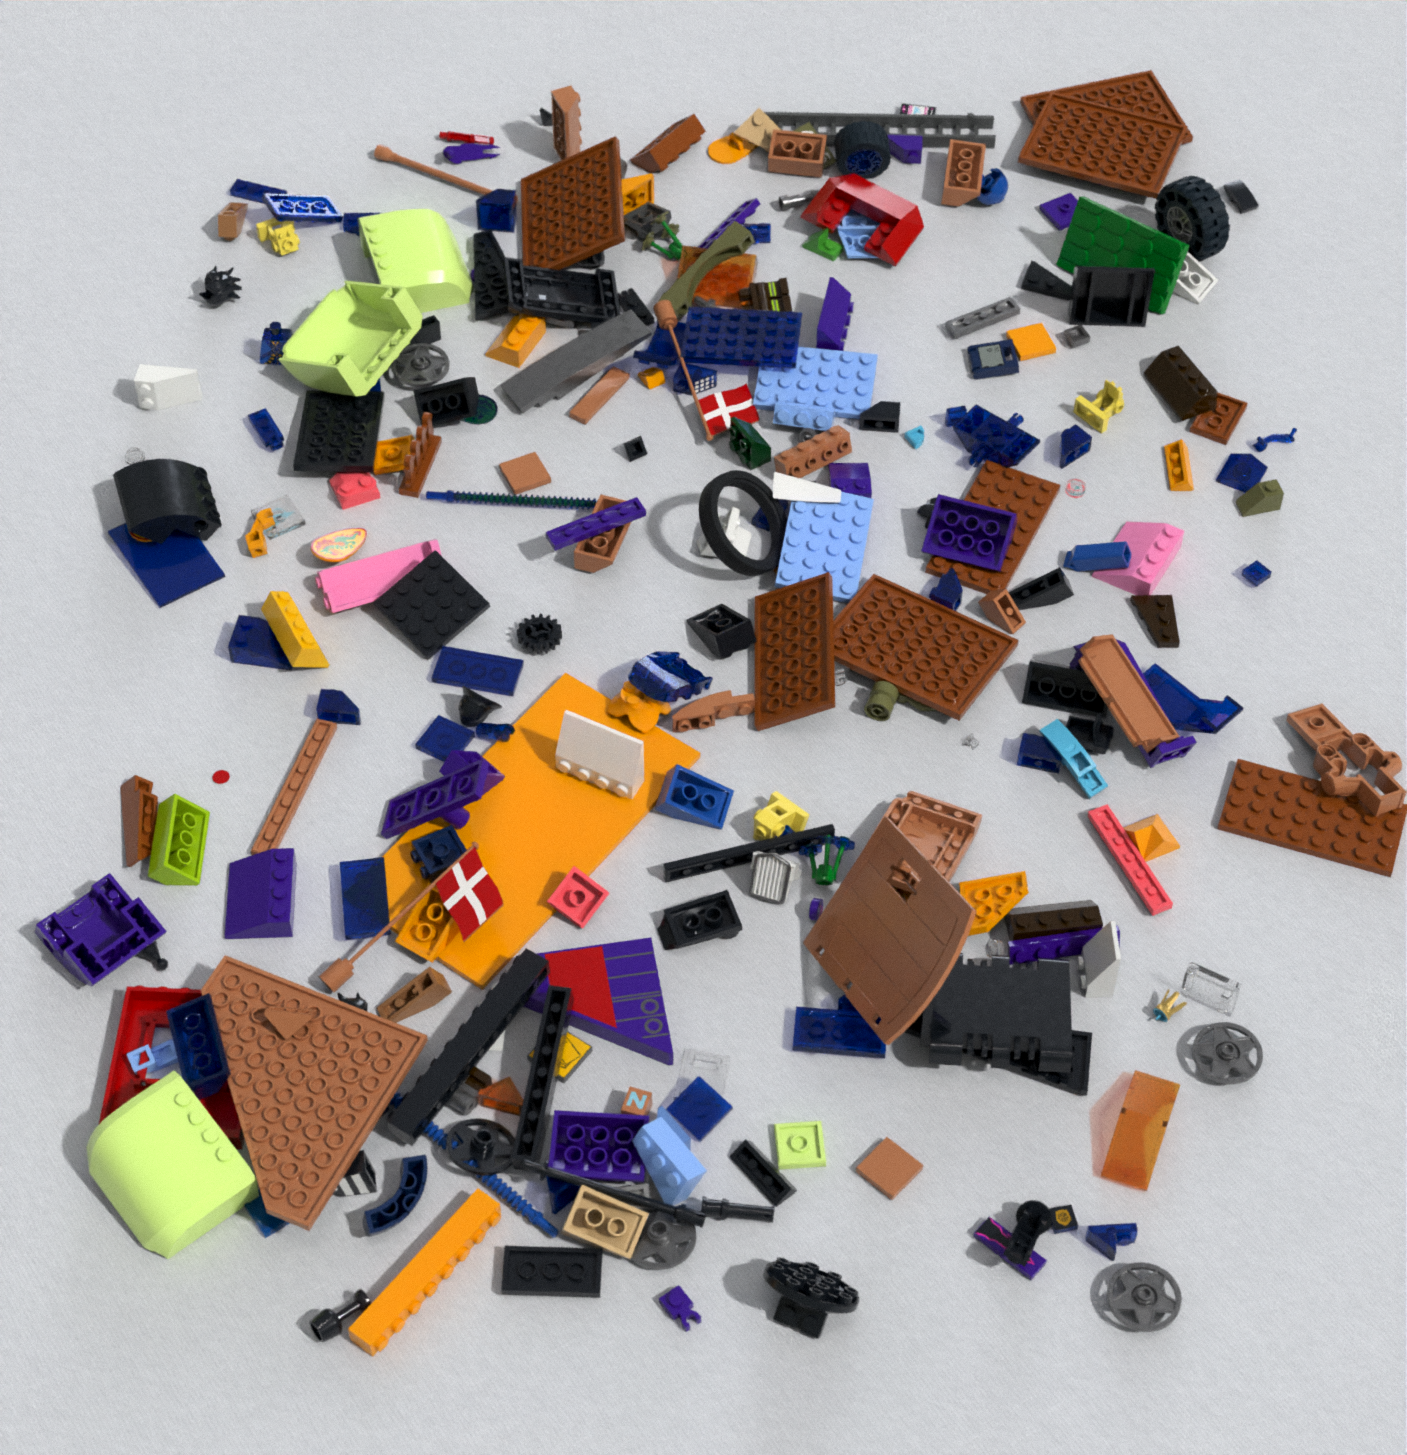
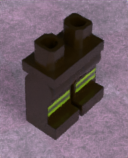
(767, 296)

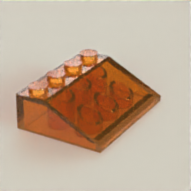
(724, 279)

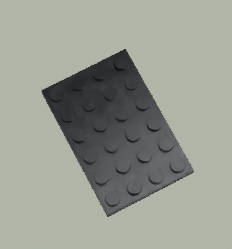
(339, 432)

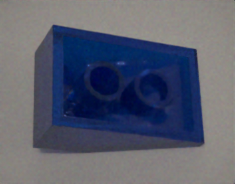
(256, 644)

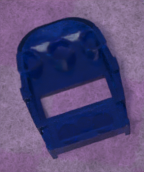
(667, 677)

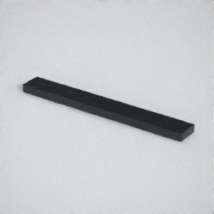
(743, 854)

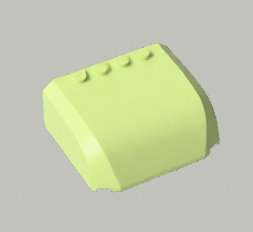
(417, 253)
(352, 337)
(168, 1167)

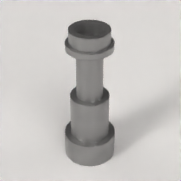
(796, 200)

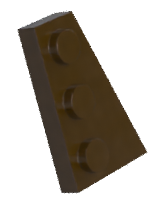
(1159, 617)

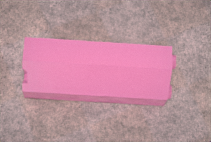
(370, 577)

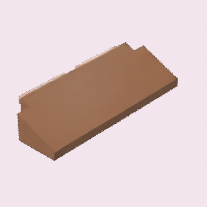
(1125, 693)

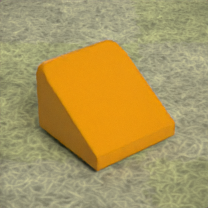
(652, 377)

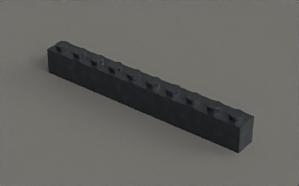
(467, 1047)

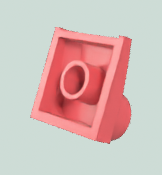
(354, 488)
(577, 897)

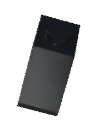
(881, 417)

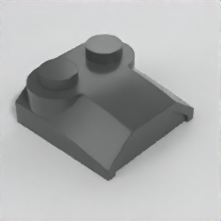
(643, 216)

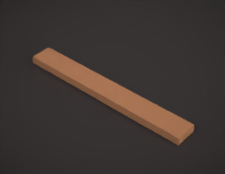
(295, 786)

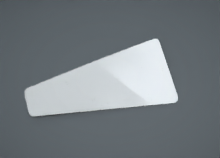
(797, 489)

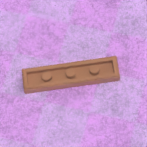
(599, 395)

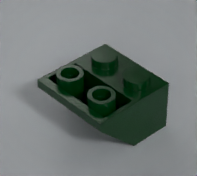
(748, 444)

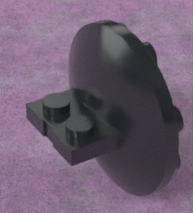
(808, 1297)

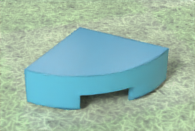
(915, 436)

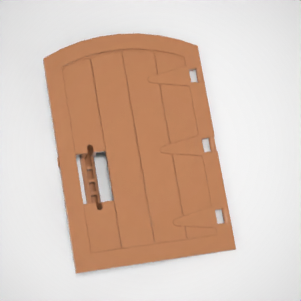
(888, 946)

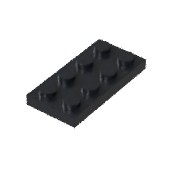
(552, 1271)

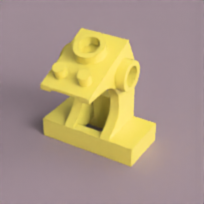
(282, 238)
(1109, 398)
(778, 813)

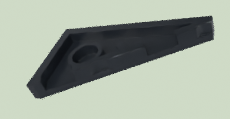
(1044, 282)

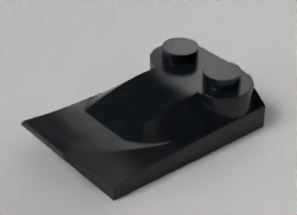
(699, 921)

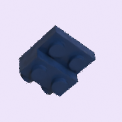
(437, 852)

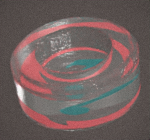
(1075, 488)

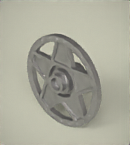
(421, 365)
(1227, 1053)
(661, 1239)
(1144, 1297)

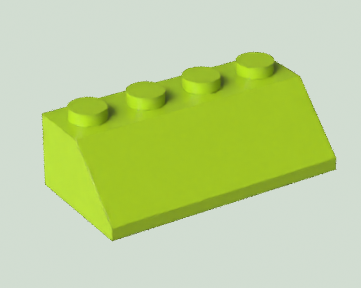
(178, 842)

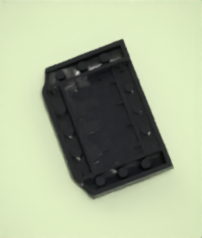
(561, 292)

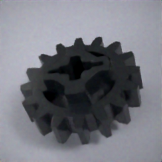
(539, 634)

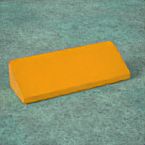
(1178, 466)

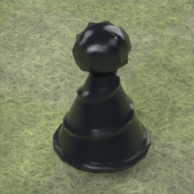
(152, 953)

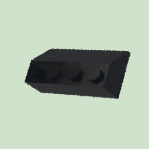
(1062, 689)

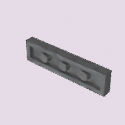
(982, 317)

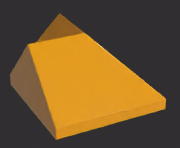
(1152, 837)

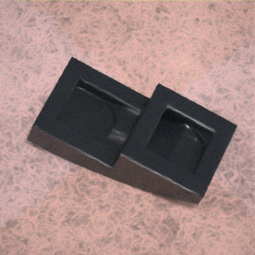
(1239, 192)

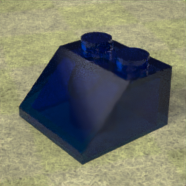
(497, 211)

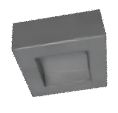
(1077, 336)

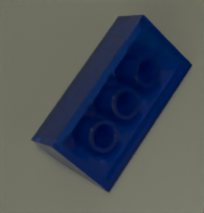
(199, 1046)

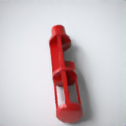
(467, 138)

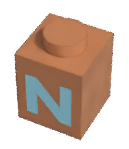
(637, 1102)

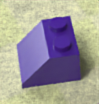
(460, 759)

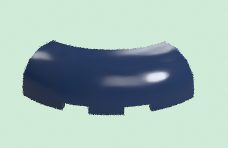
(396, 1209)

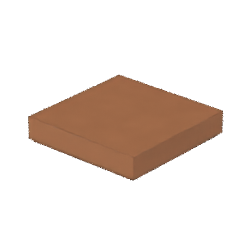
(525, 473)
(889, 1168)

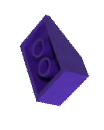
(851, 478)

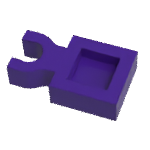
(679, 1305)

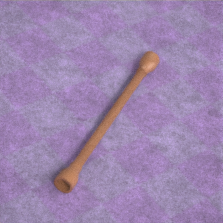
(386, 154)

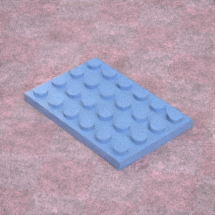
(820, 379)
(824, 540)

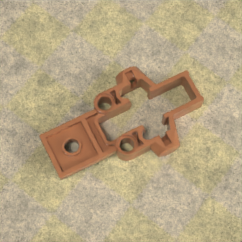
(1328, 737)

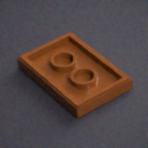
(1220, 422)

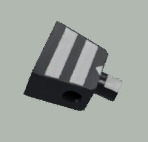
(359, 1178)

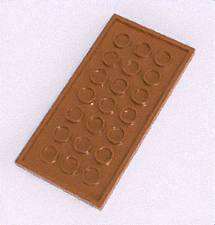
(1012, 492)
(794, 652)
(1303, 818)

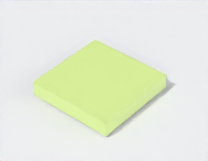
(799, 1145)

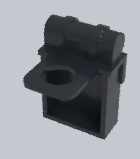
(1091, 734)

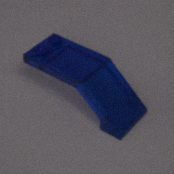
(661, 347)
(1186, 709)

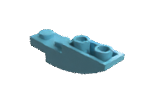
(1074, 758)

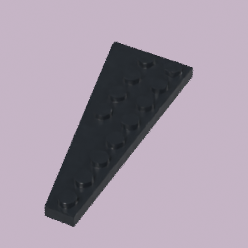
(1075, 1081)

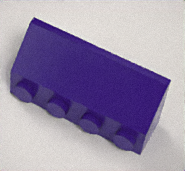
(834, 317)

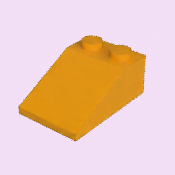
(637, 192)
(428, 927)

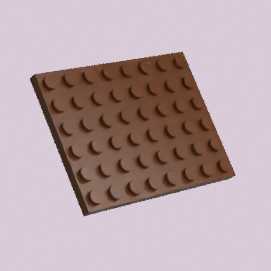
(1131, 92)
(1103, 144)
(573, 208)
(919, 646)

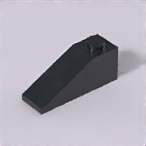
(1043, 591)

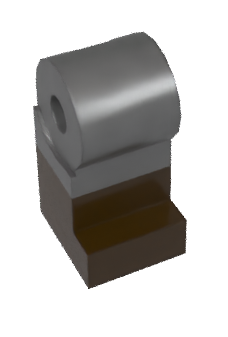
(466, 1096)

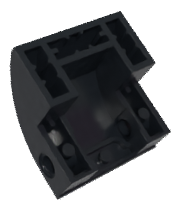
(166, 497)

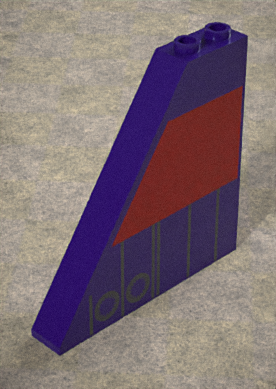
(613, 995)

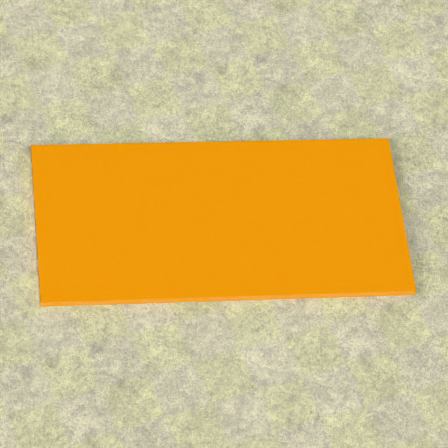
(536, 826)

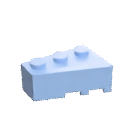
(668, 1161)

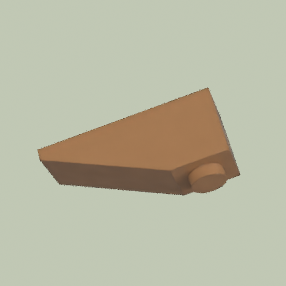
(231, 220)
(416, 996)

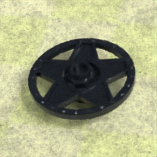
(480, 1146)

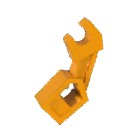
(255, 538)

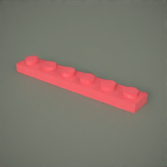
(1130, 860)

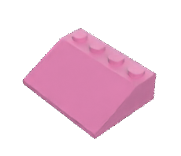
(1152, 552)

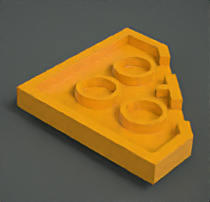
(993, 898)

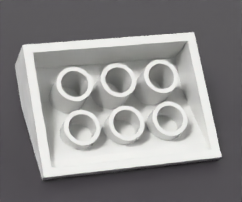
(600, 755)

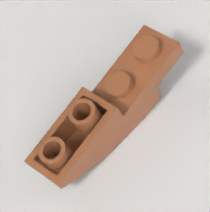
(707, 709)

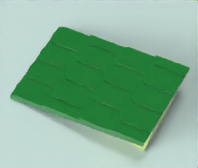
(1113, 240)

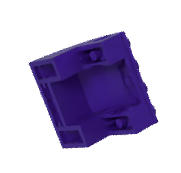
(99, 931)

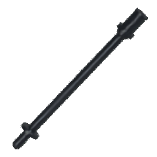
(679, 1212)

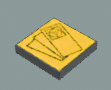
(573, 1056)

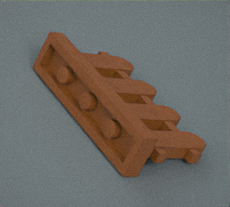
(420, 459)

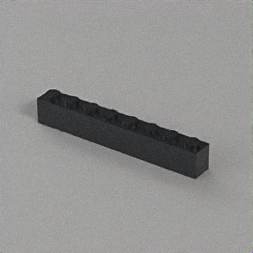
(543, 1076)

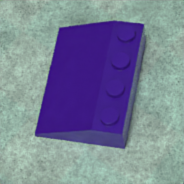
(969, 533)
(261, 895)
(597, 1145)

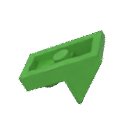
(821, 245)

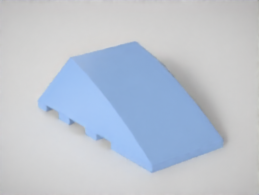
(855, 232)

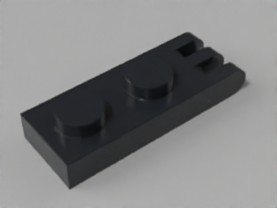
(633, 302)

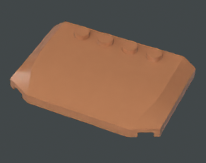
(936, 829)

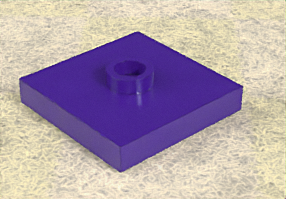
(1060, 210)

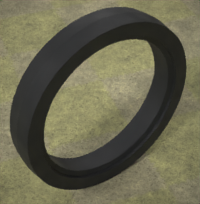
(715, 535)

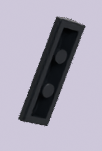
(762, 1172)

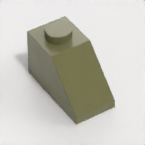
(1261, 498)

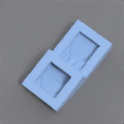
(159, 1057)

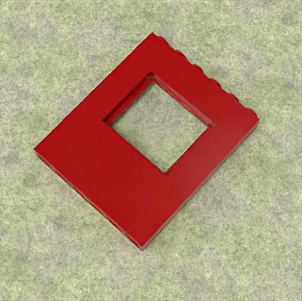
(141, 1013)

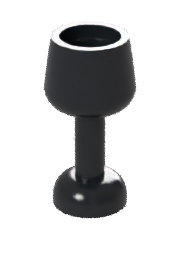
(328, 1323)

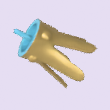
(1163, 1009)

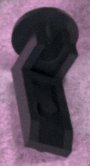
(1032, 1220)

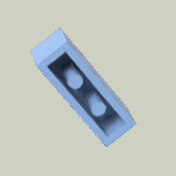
(804, 415)

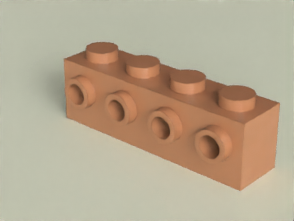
(814, 453)

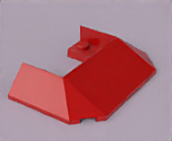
(897, 217)

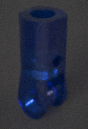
(494, 731)

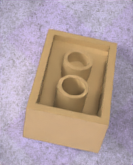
(604, 1222)

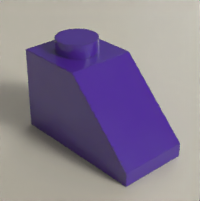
(906, 148)

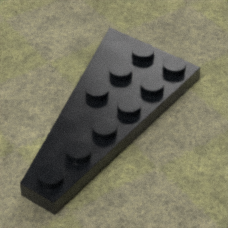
(488, 276)

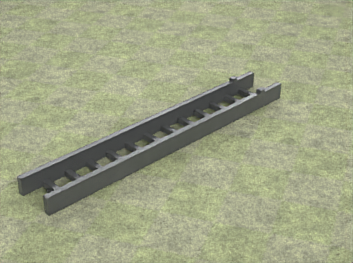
(905, 121)

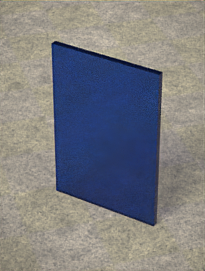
(168, 568)

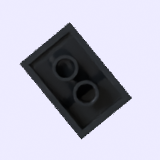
(723, 630)

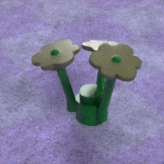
(669, 232)

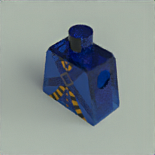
(273, 342)

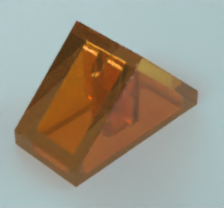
(502, 1097)

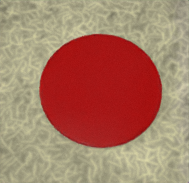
(220, 776)

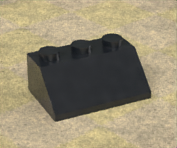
(448, 400)

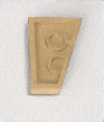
(757, 129)

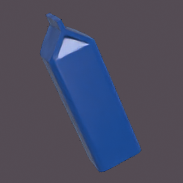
(1098, 556)

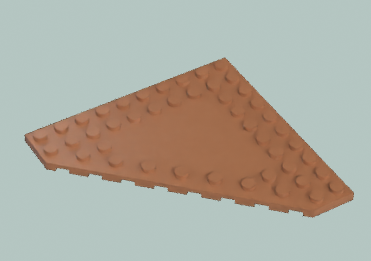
(306, 1097)

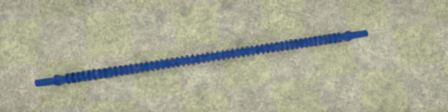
(491, 1180)

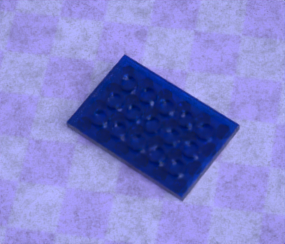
(741, 337)

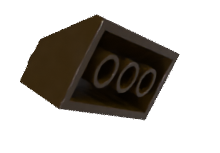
(1181, 384)
(1052, 919)

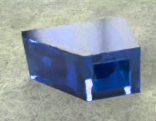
(948, 591)

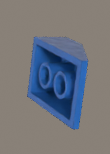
(694, 798)

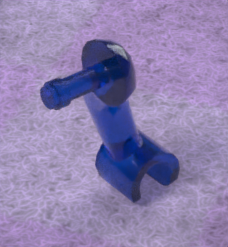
(1262, 444)

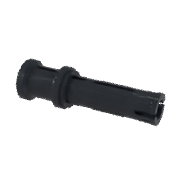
(724, 1209)

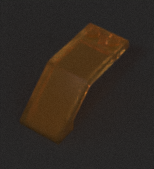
(1140, 1130)

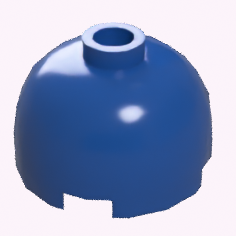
(993, 187)

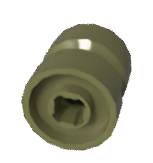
(881, 701)

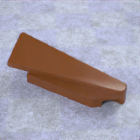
(139, 818)

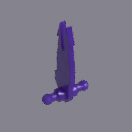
(468, 152)

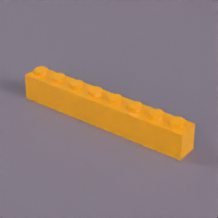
(425, 1272)

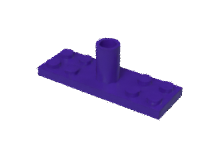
(437, 799)

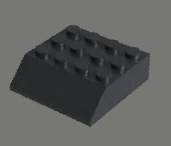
(1110, 296)

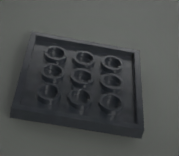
(431, 604)

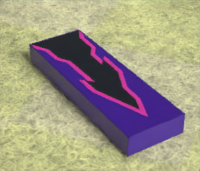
(996, 1239)

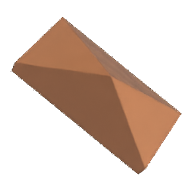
(288, 1019)

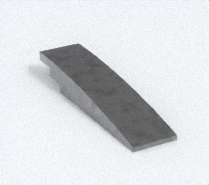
(575, 361)

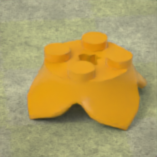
(640, 708)

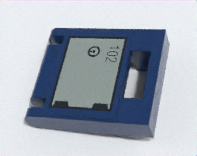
(989, 359)

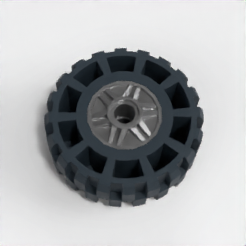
(1194, 215)

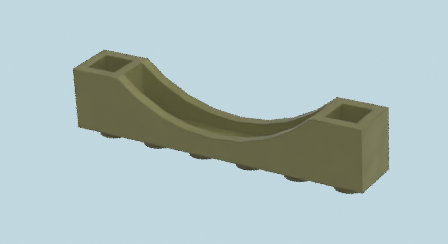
(729, 244)

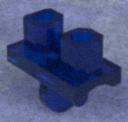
(760, 232)

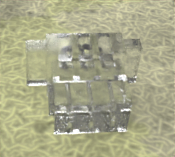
(971, 741)

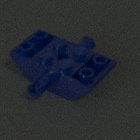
(994, 438)

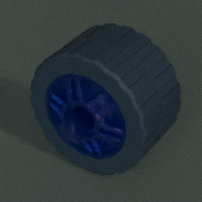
(862, 149)

